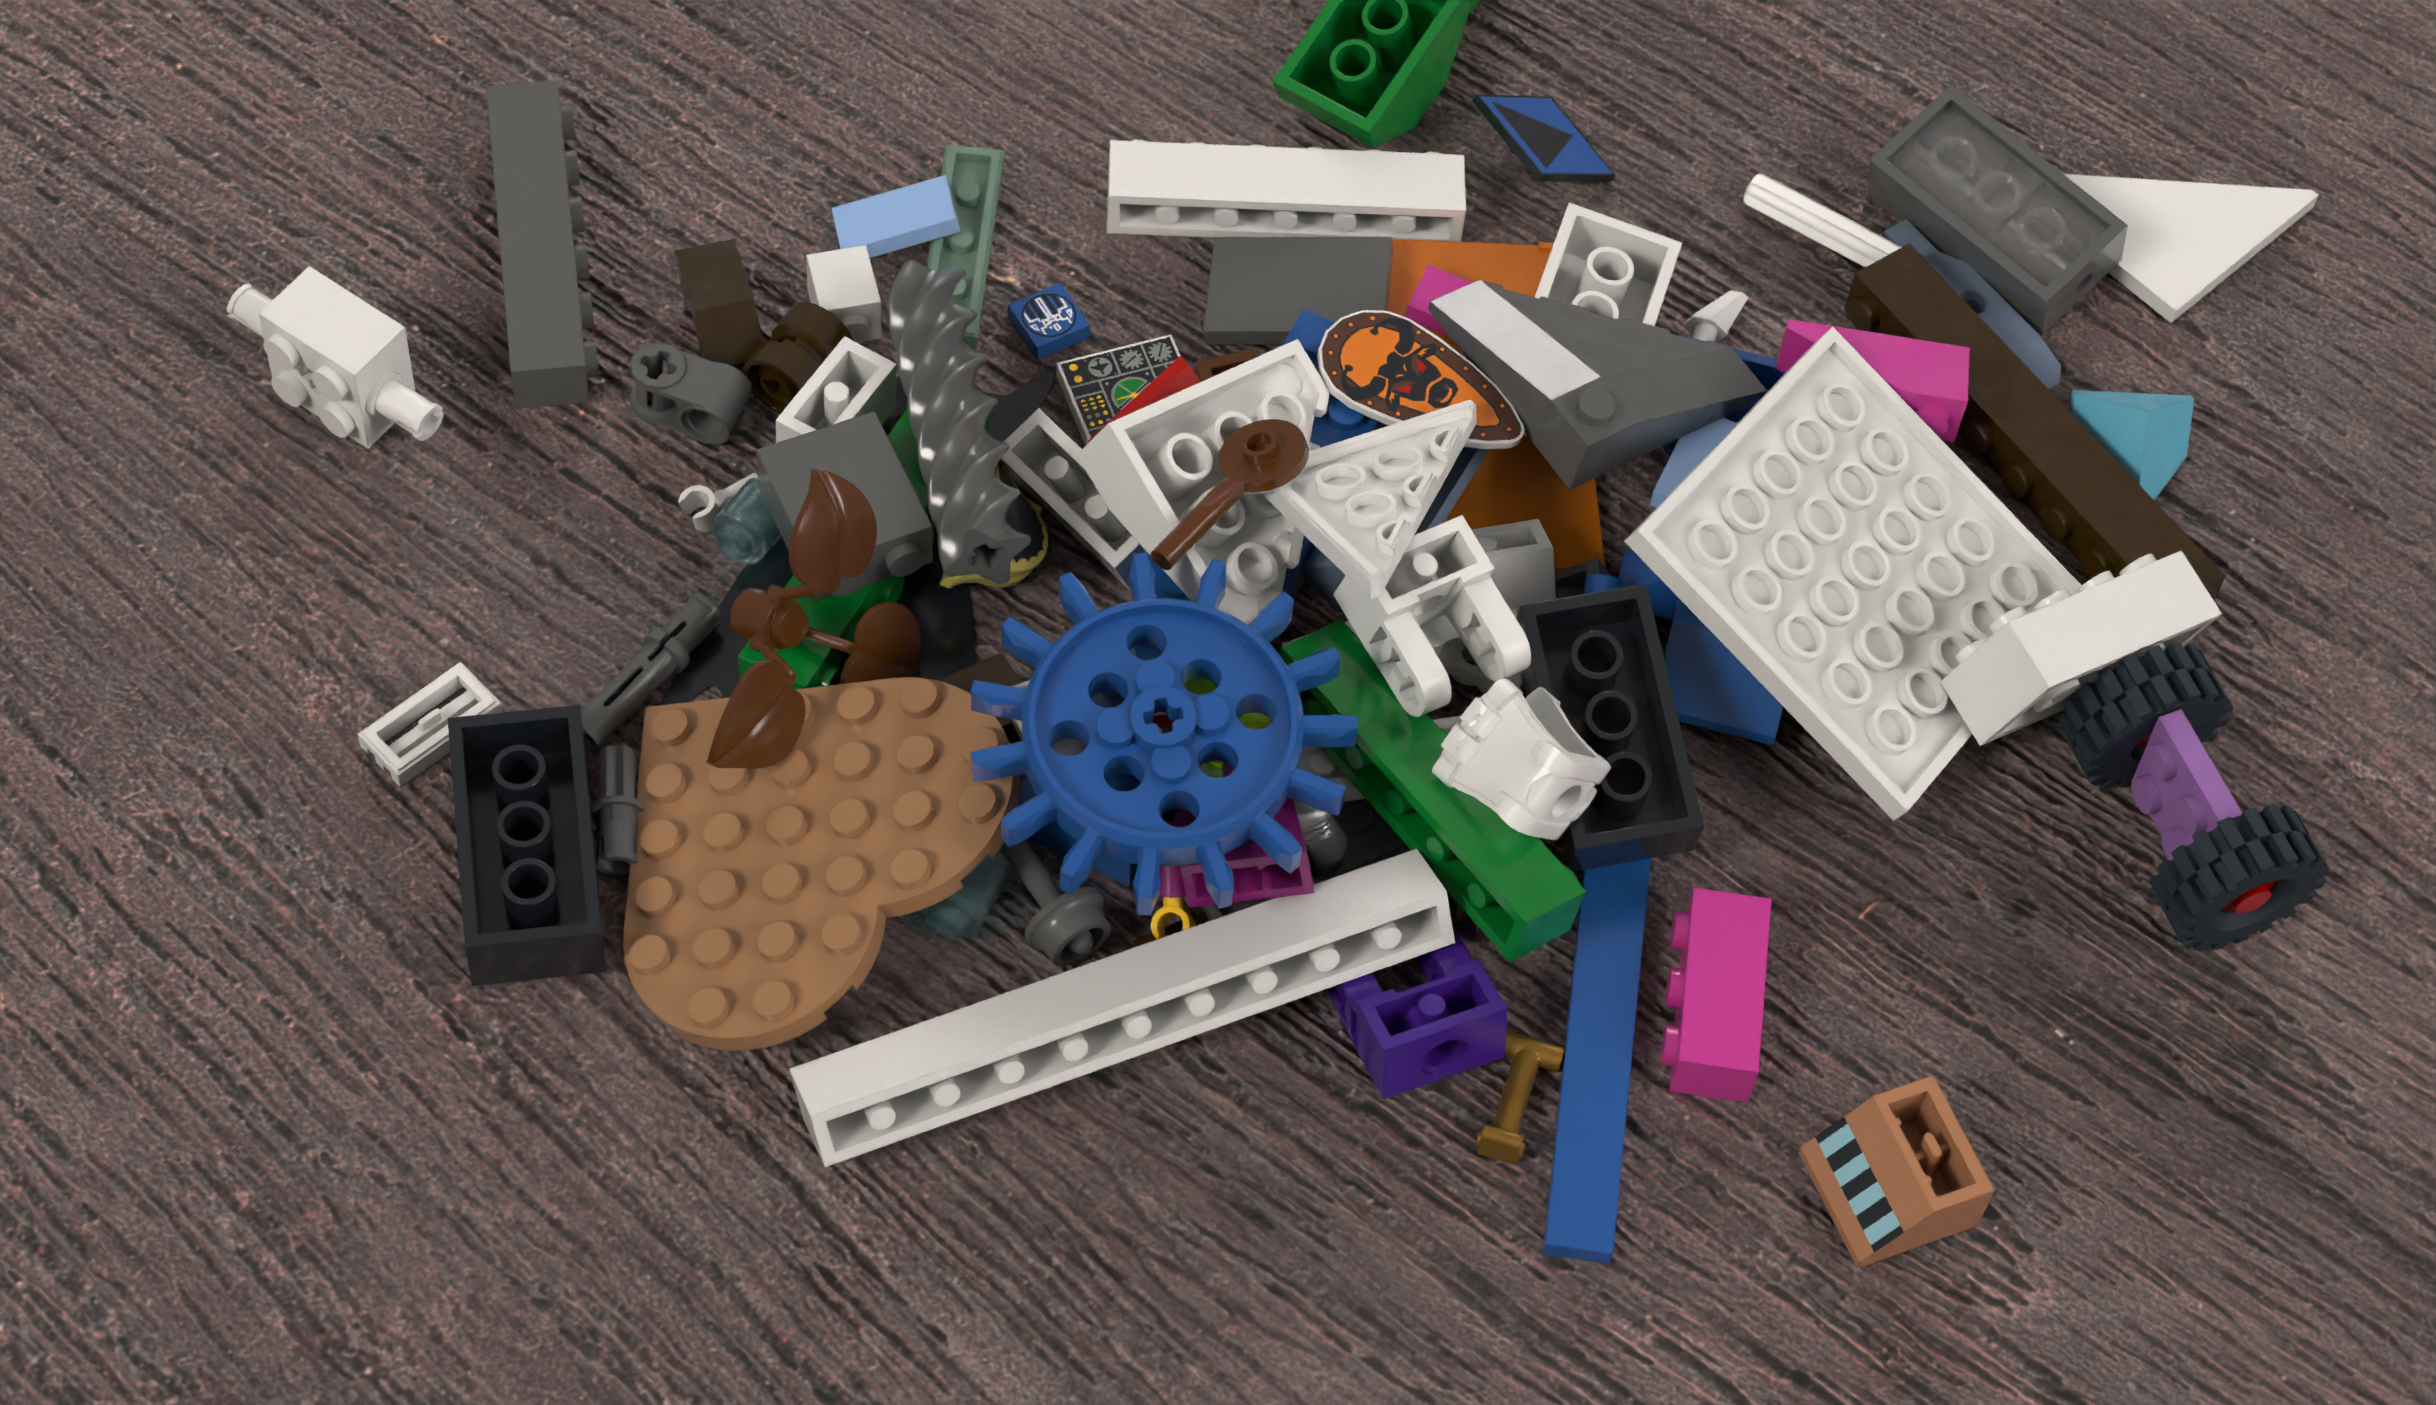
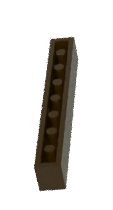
(2024, 428)

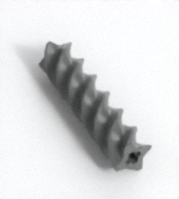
(949, 422)

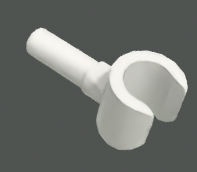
(701, 496)

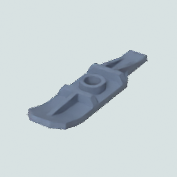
(1991, 306)

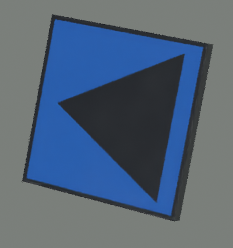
(1543, 138)

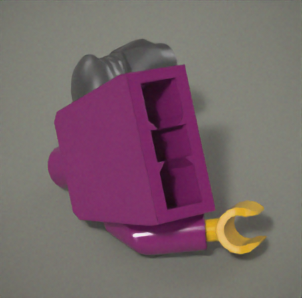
(1253, 870)

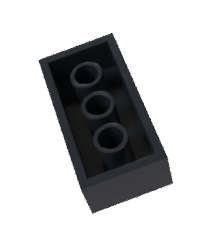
(1613, 686)
(525, 845)

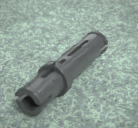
(663, 653)

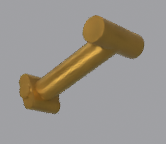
(1502, 1138)

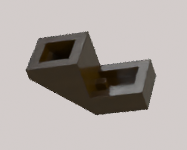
(720, 301)

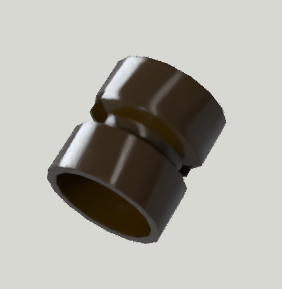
(794, 353)

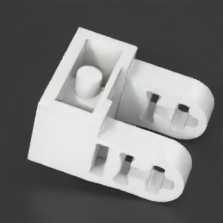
(1436, 577)

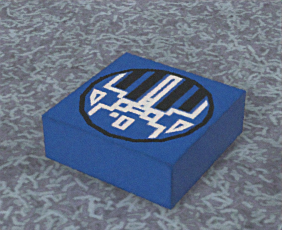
(1048, 321)

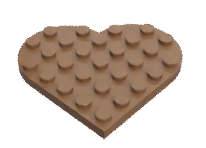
(778, 880)

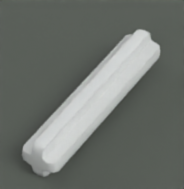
(1816, 221)

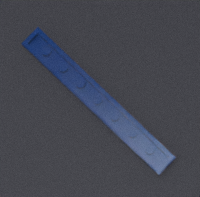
(1597, 1063)

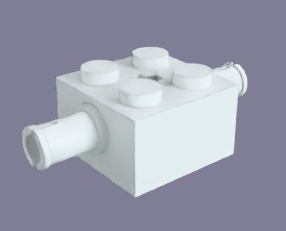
(337, 358)

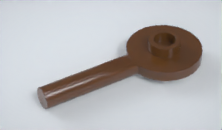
(1251, 461)

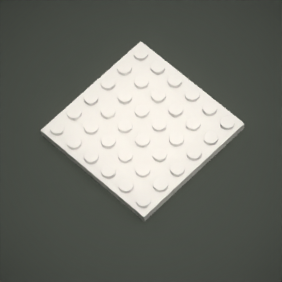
(1848, 565)

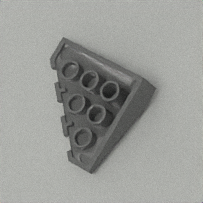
(1591, 383)

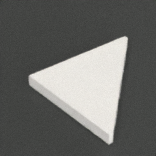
(2190, 233)
(1373, 491)

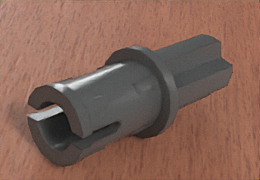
(617, 810)

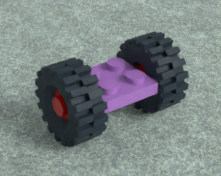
(2224, 865)

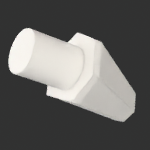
(1716, 318)

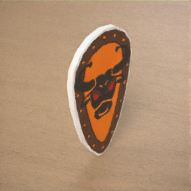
(1401, 371)

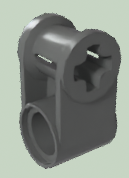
(693, 397)

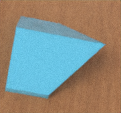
(2139, 430)

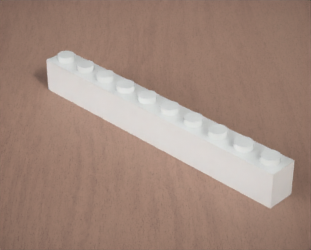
(1121, 1007)

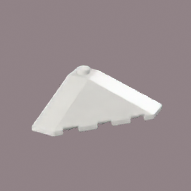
(1166, 460)

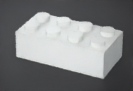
(1608, 266)
(2048, 654)

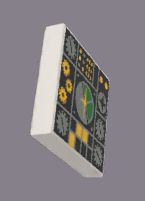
(1108, 380)

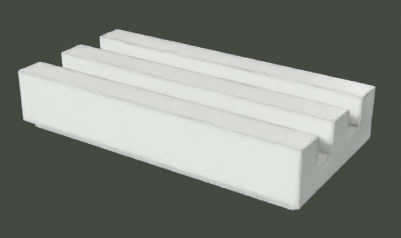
(430, 738)

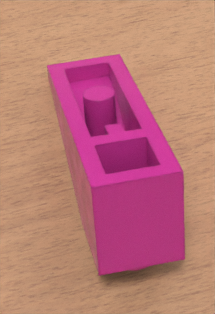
(1922, 372)

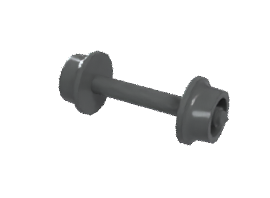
(1067, 924)

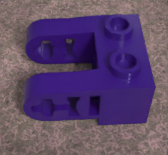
(1428, 1029)

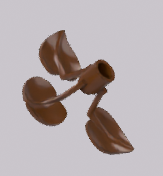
(829, 540)

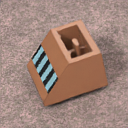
(1898, 1173)

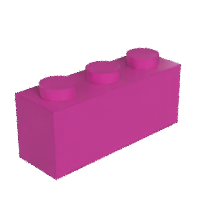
(1717, 994)

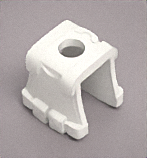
(1522, 760)

